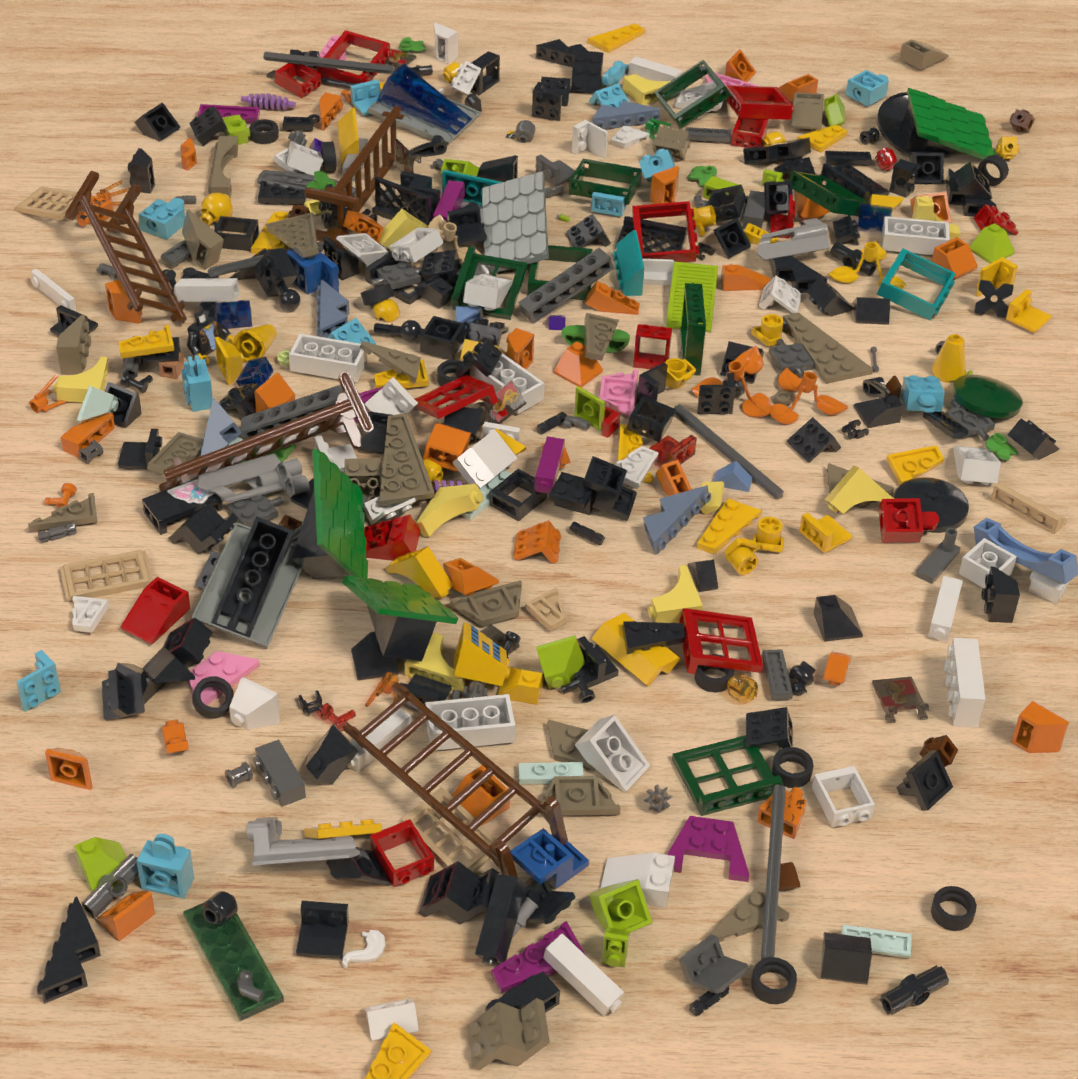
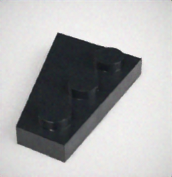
(276, 194)
(648, 634)

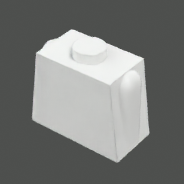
(1046, 587)

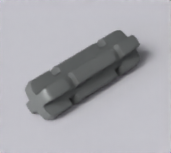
(57, 532)

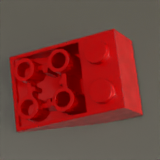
(391, 538)
(156, 610)

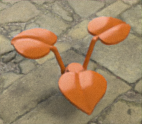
(751, 363)
(791, 382)

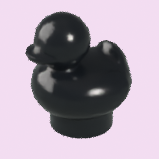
(803, 674)

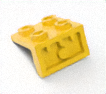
(998, 273)
(1024, 315)
(824, 532)

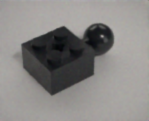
(276, 275)
(439, 337)

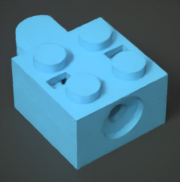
(867, 87)
(656, 163)
(163, 218)
(197, 384)
(922, 393)
(165, 867)

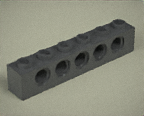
(566, 285)
(287, 412)

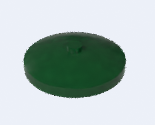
(987, 396)

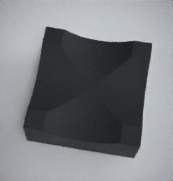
(207, 125)

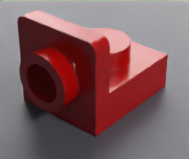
(610, 423)

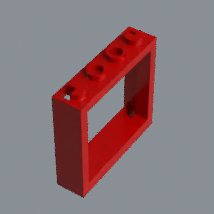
(341, 45)
(779, 109)
(668, 210)

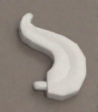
(375, 948)

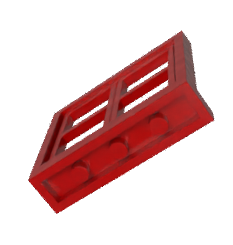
(473, 387)
(693, 649)

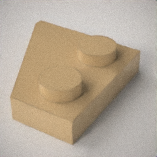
(548, 610)

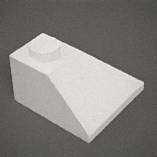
(254, 706)

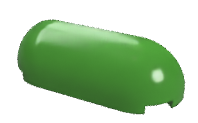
(577, 333)

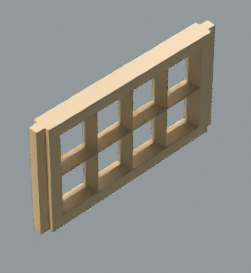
(24, 207)
(143, 567)
(423, 808)

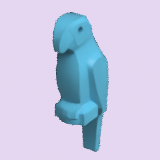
(615, 73)

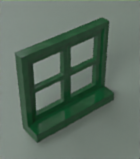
(467, 273)
(734, 795)

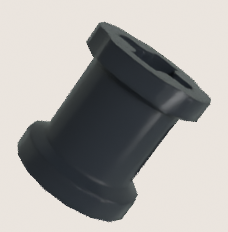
(869, 135)

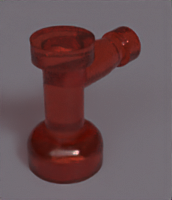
(326, 712)

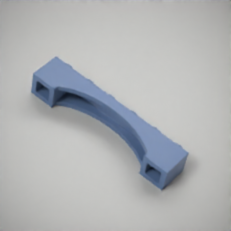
(1058, 566)

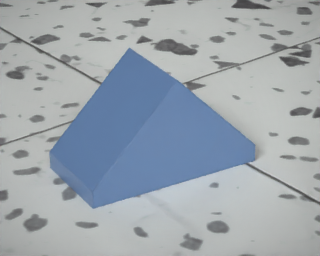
(468, 314)
(734, 477)

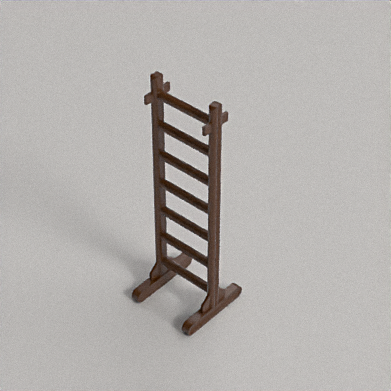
(342, 197)
(123, 216)
(334, 418)
(498, 850)

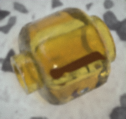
(742, 688)

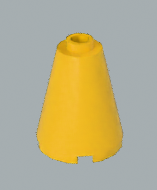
(255, 341)
(951, 359)

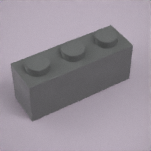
(754, 209)
(279, 773)

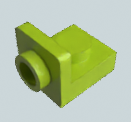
(771, 176)

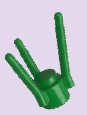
(653, 125)

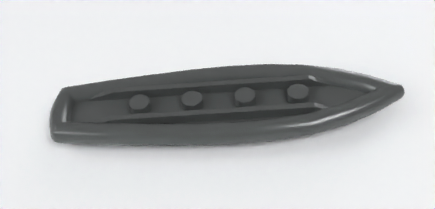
(288, 179)

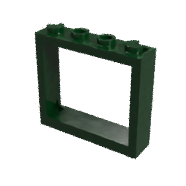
(701, 105)
(604, 171)
(825, 195)
(563, 254)
(691, 332)

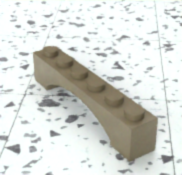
(224, 151)

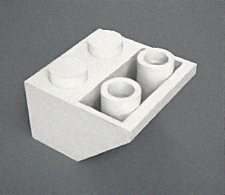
(445, 43)

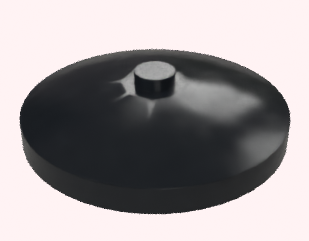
(937, 497)

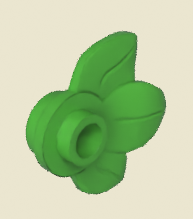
(407, 45)
(702, 174)
(321, 181)
(998, 444)

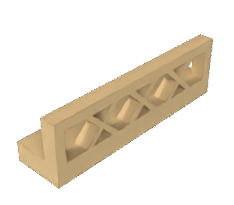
(1027, 508)

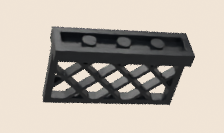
(853, 180)
(389, 210)
(656, 230)

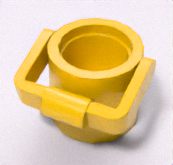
(704, 218)
(770, 329)
(677, 372)
(769, 534)
(741, 555)

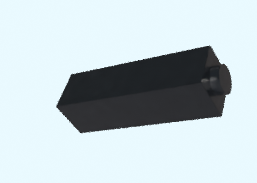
(500, 919)

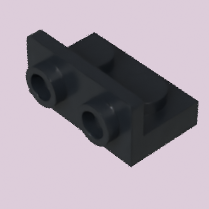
(846, 230)

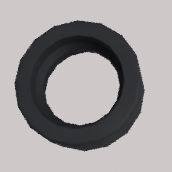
(259, 136)
(329, 156)
(1000, 163)
(377, 294)
(449, 367)
(712, 684)
(212, 712)
(796, 755)
(949, 921)
(774, 965)

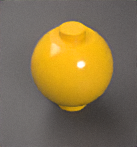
(214, 206)

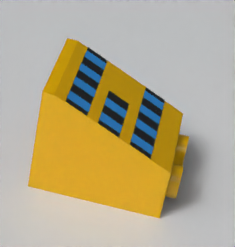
(480, 657)

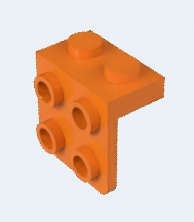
(536, 539)

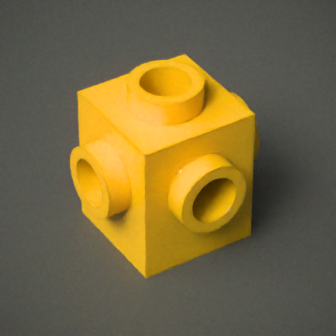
(1007, 147)

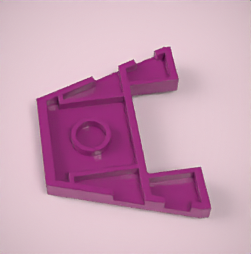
(710, 840)

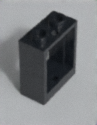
(489, 61)
(719, 198)
(240, 225)
(652, 410)
(510, 506)

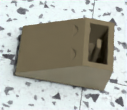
(920, 54)
(807, 111)
(201, 241)
(73, 347)
(366, 474)

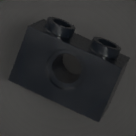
(903, 178)

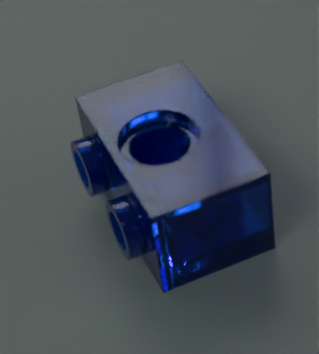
(234, 314)

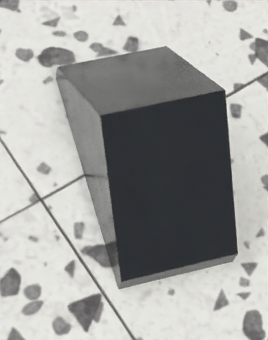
(704, 575)

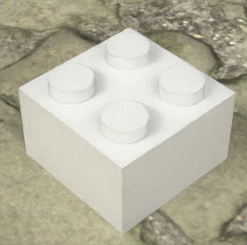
(983, 556)

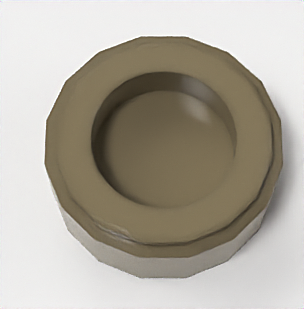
(783, 397)

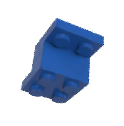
(314, 270)
(548, 859)

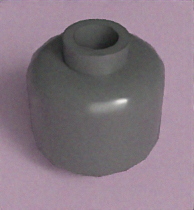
(525, 131)

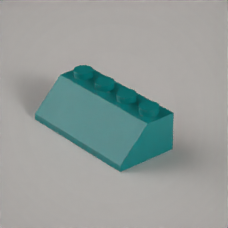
(472, 184)
(629, 265)

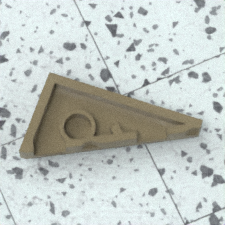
(394, 359)
(76, 512)
(746, 917)

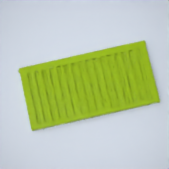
(695, 274)

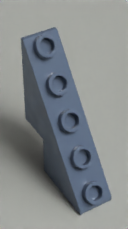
(626, 115)
(331, 310)
(219, 429)
(674, 515)

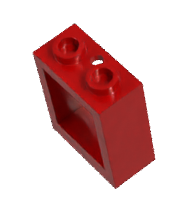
(284, 79)
(749, 125)
(643, 360)
(402, 833)

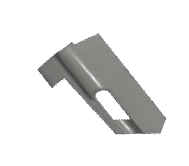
(807, 238)
(263, 474)
(272, 850)

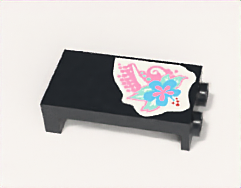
(177, 503)

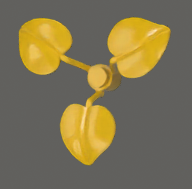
(871, 253)

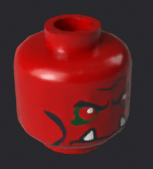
(886, 159)

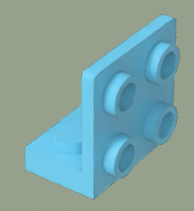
(364, 95)
(609, 96)
(608, 204)
(352, 332)
(40, 684)

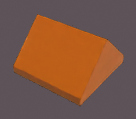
(739, 67)
(128, 914)

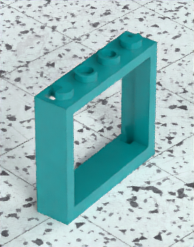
(925, 268)

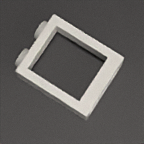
(416, 244)
(837, 780)

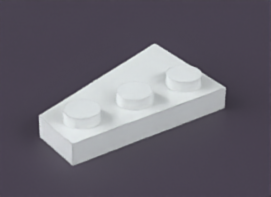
(637, 465)

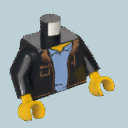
(202, 334)

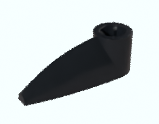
(435, 147)
(875, 387)

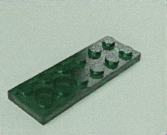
(230, 952)

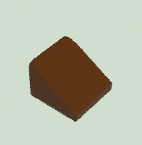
(894, 386)
(290, 522)
(788, 877)

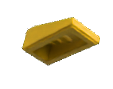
(755, 233)

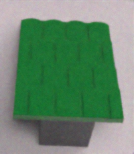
(943, 126)
(333, 526)
(400, 615)

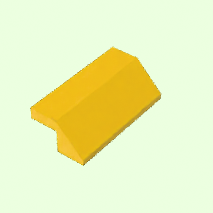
(348, 135)
(643, 664)

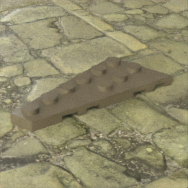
(297, 234)

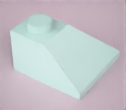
(97, 404)

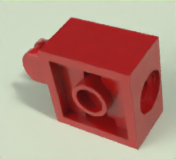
(903, 520)

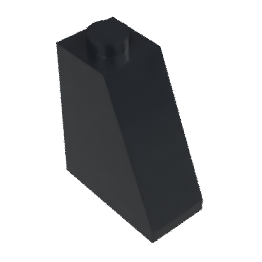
(499, 169)

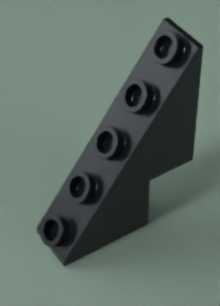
(558, 52)
(776, 151)
(970, 206)
(795, 272)
(75, 946)

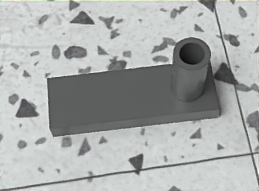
(939, 558)

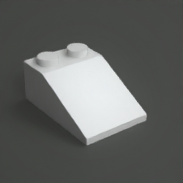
(690, 95)
(303, 159)
(363, 247)
(486, 291)
(485, 459)
(976, 465)
(613, 752)
(651, 869)

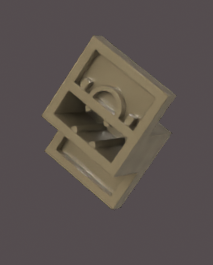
(674, 140)
(508, 1034)

